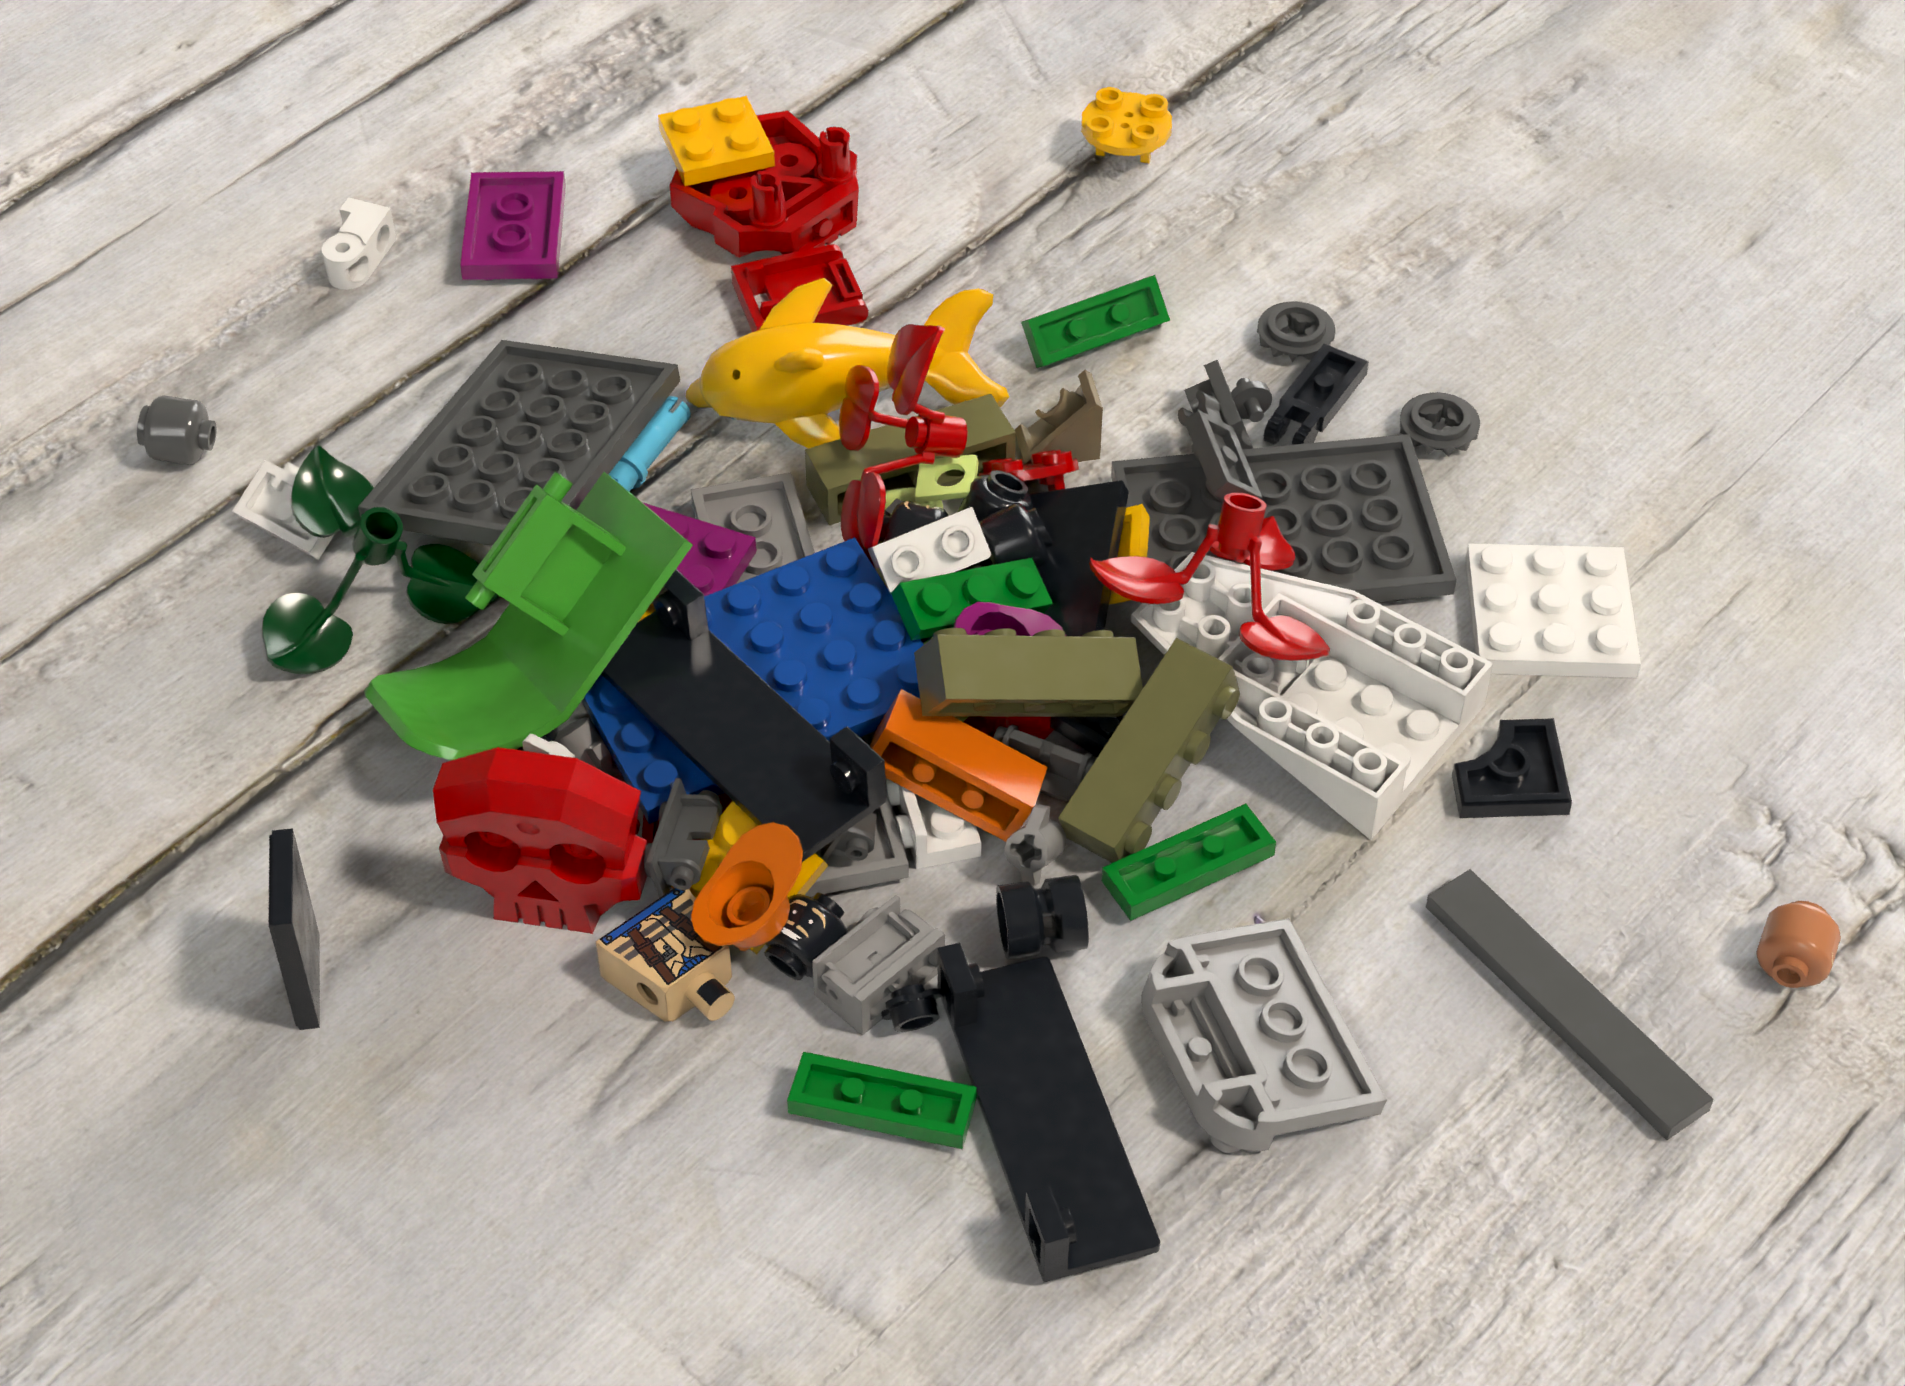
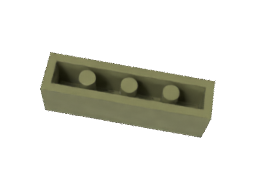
(833, 467)
(1027, 674)
(1150, 753)

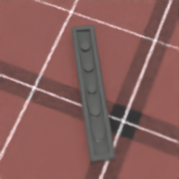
(1570, 1004)

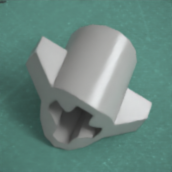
(587, 745)
(1035, 844)

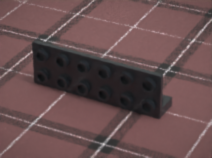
(741, 727)
(1045, 1115)

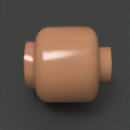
(1800, 942)

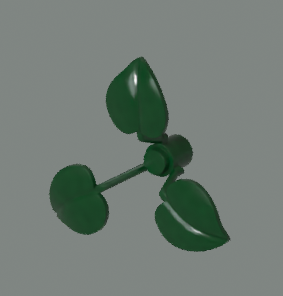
(324, 500)

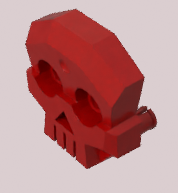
(783, 207)
(540, 835)

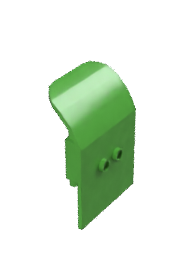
(573, 597)

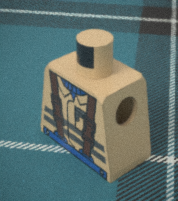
(665, 962)

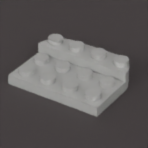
(1255, 1036)

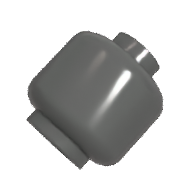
(175, 430)

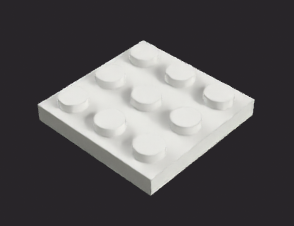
(1552, 610)

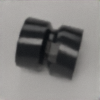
(1021, 918)

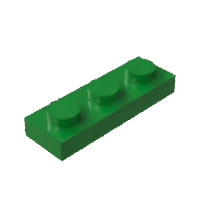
(1095, 321)
(938, 600)
(1188, 861)
(882, 1100)

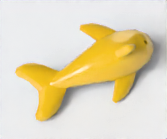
(799, 368)

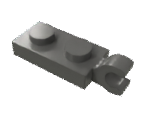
(1218, 450)

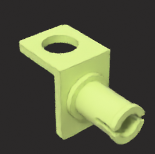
(929, 491)

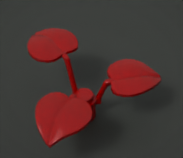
(928, 433)
(1241, 537)

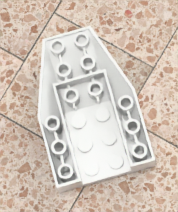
(1343, 724)

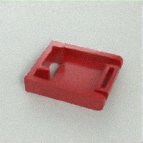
(785, 272)

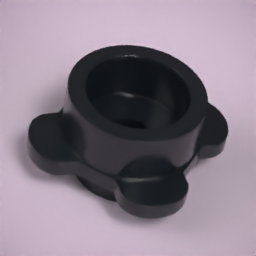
(912, 1007)

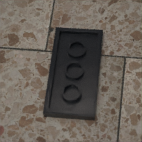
(1081, 525)

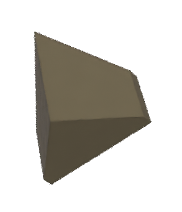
(1068, 426)

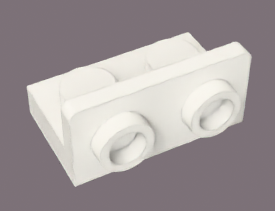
(268, 507)
(932, 549)
(931, 831)

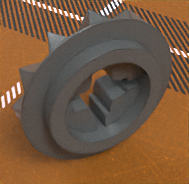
(1303, 319)
(1427, 409)

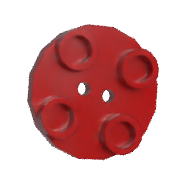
(1045, 466)

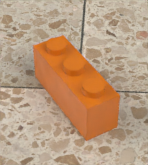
(957, 767)

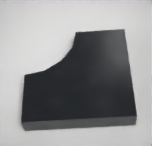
(1516, 776)

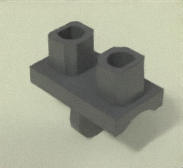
(1245, 401)

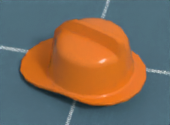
(748, 892)

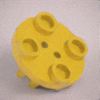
(1126, 123)

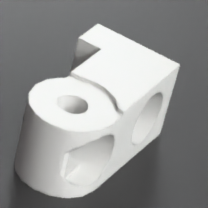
(359, 244)

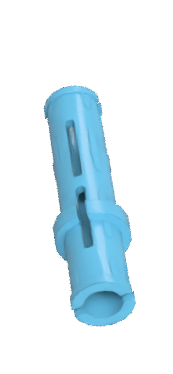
(633, 466)

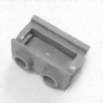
(875, 960)

